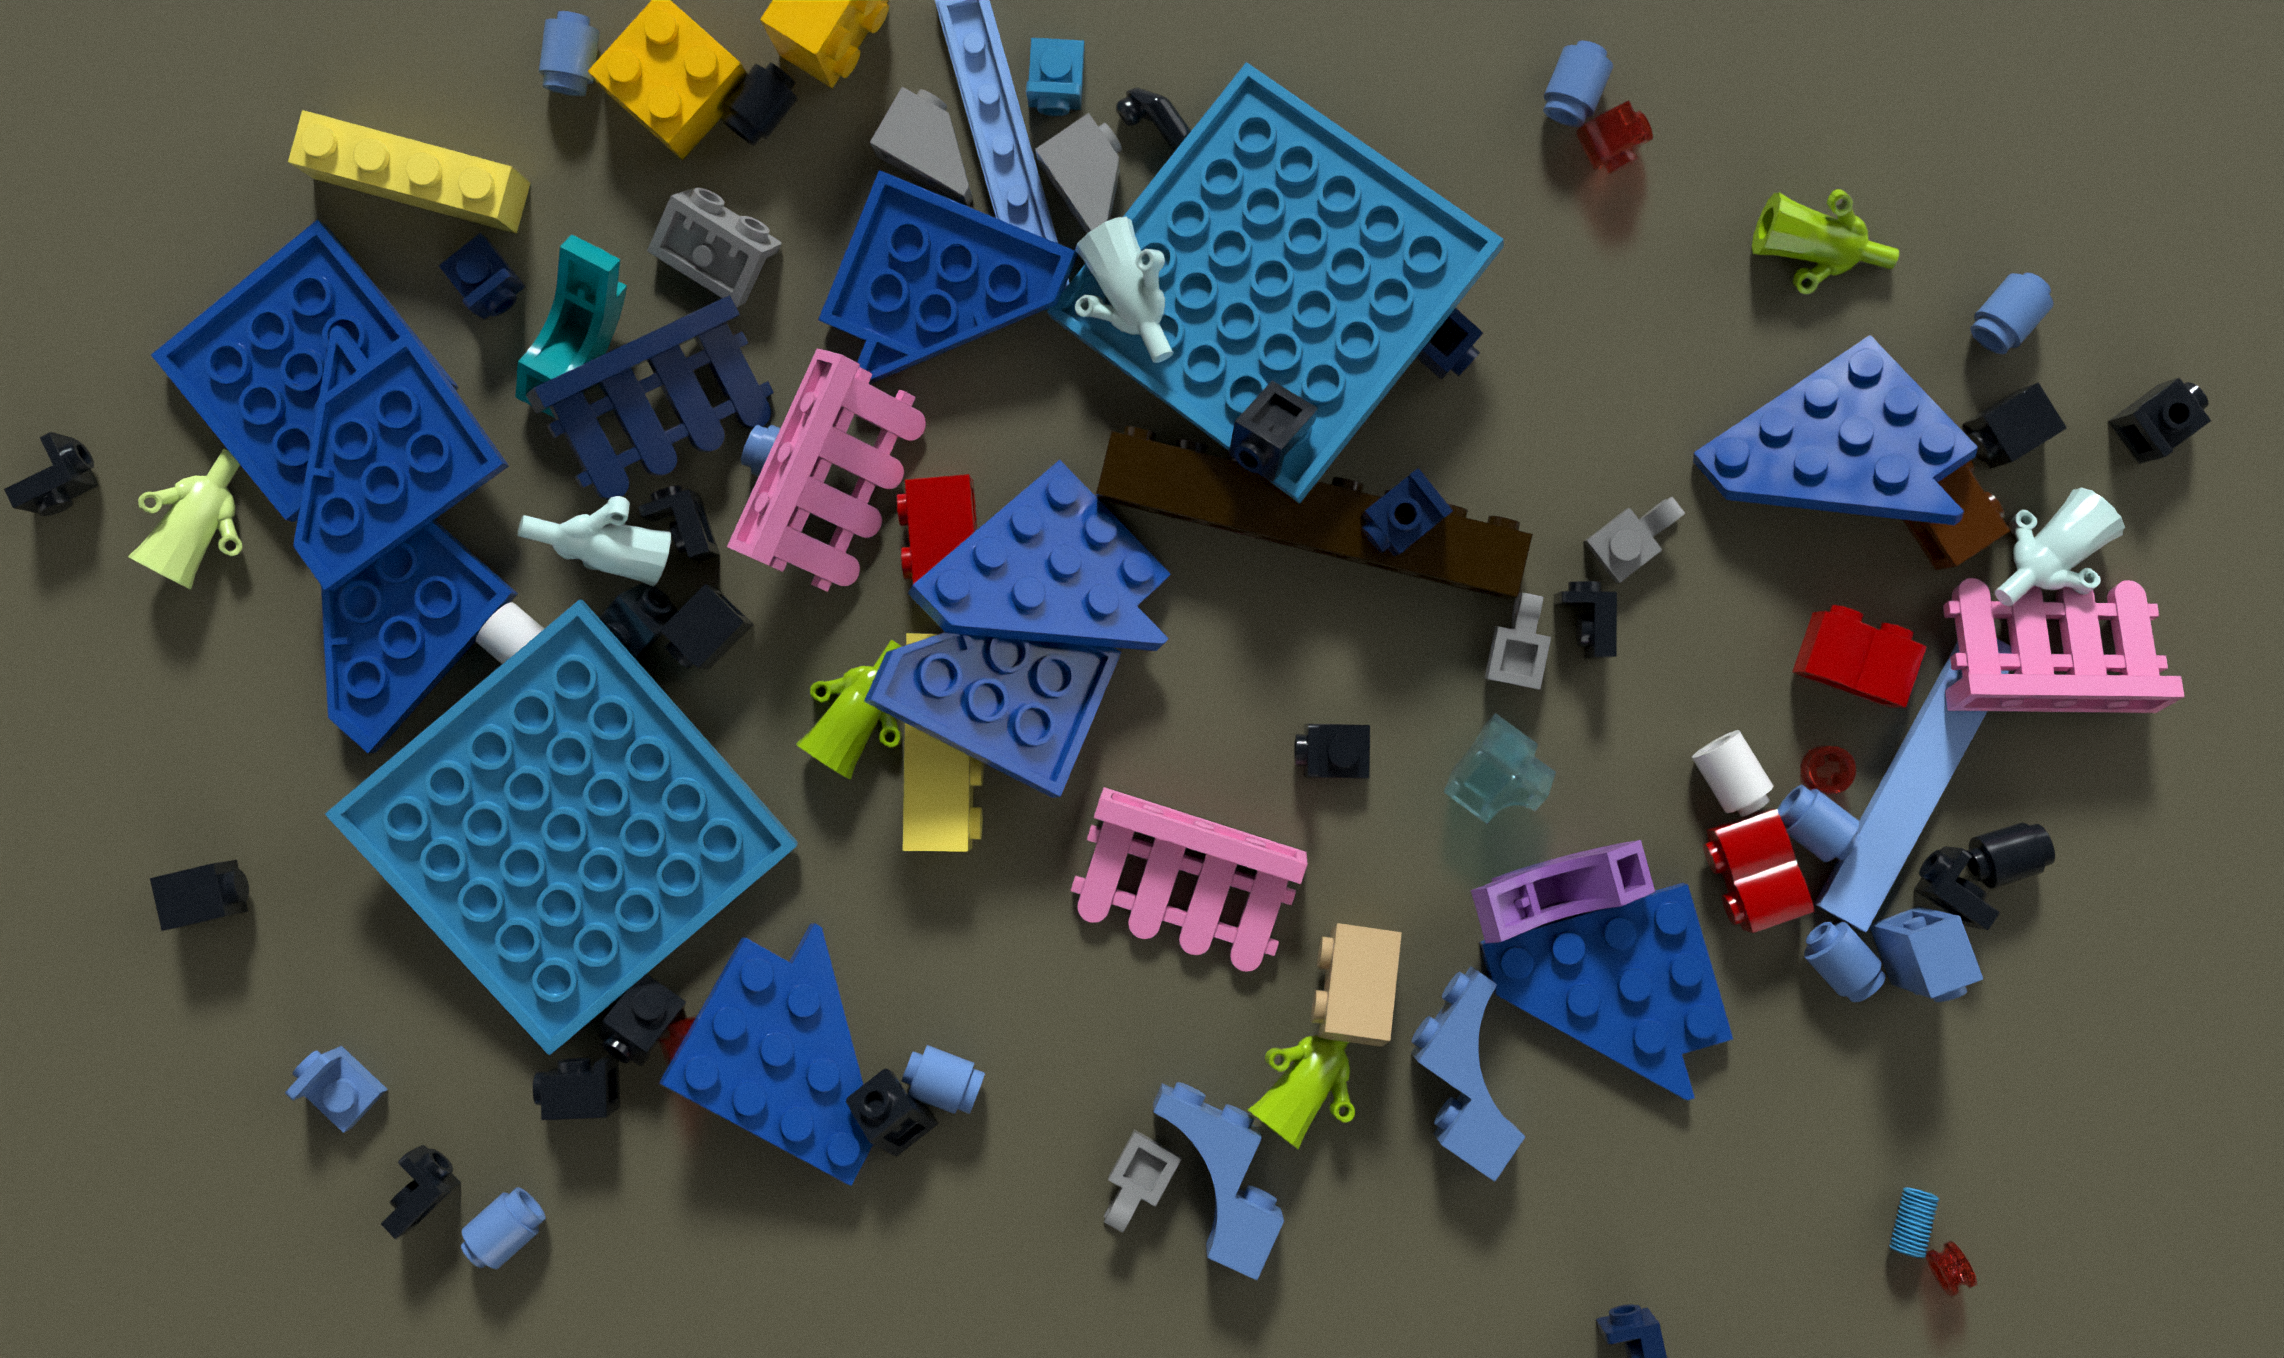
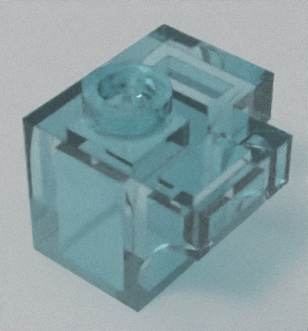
(1499, 772)

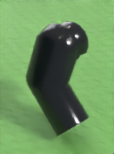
(1156, 109)

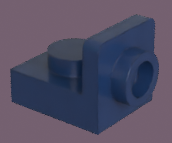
(482, 278)
(1634, 1324)

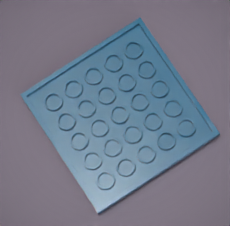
(1289, 266)
(563, 827)

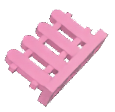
(800, 459)
(2034, 683)
(1216, 873)

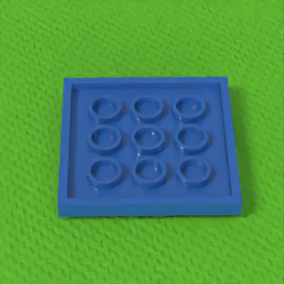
(261, 355)

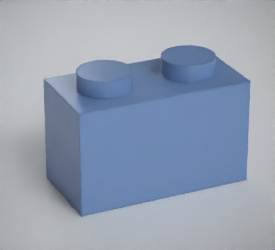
(1927, 953)

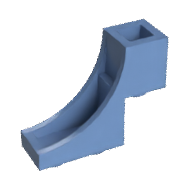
(1450, 1048)
(1243, 1220)

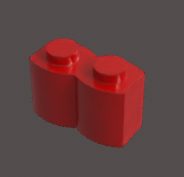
(1860, 658)
(1758, 871)

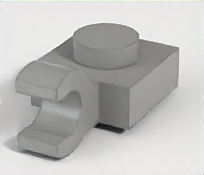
(1629, 541)
(1519, 653)
(1141, 1174)

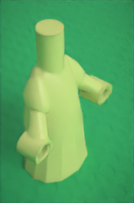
(187, 528)

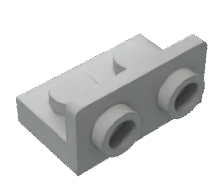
(712, 243)

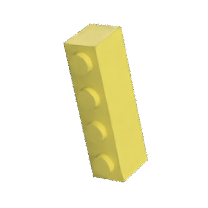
(409, 171)
(938, 791)

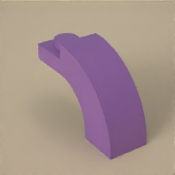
(1561, 889)

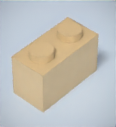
(1357, 984)

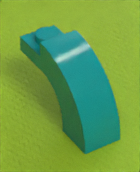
(580, 318)

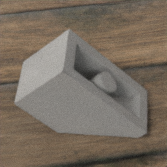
(923, 144)
(1083, 169)

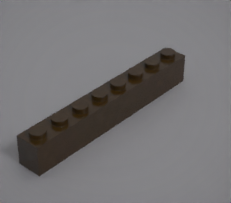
(1225, 496)

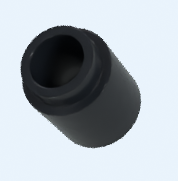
(759, 103)
(2010, 854)

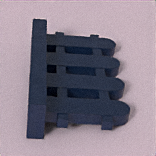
(636, 416)

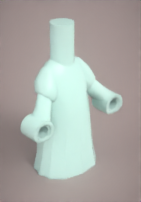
(1129, 283)
(2072, 535)
(605, 541)

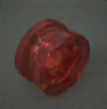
(1840, 780)
(1951, 1268)

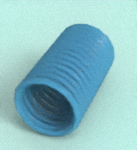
(1917, 1224)

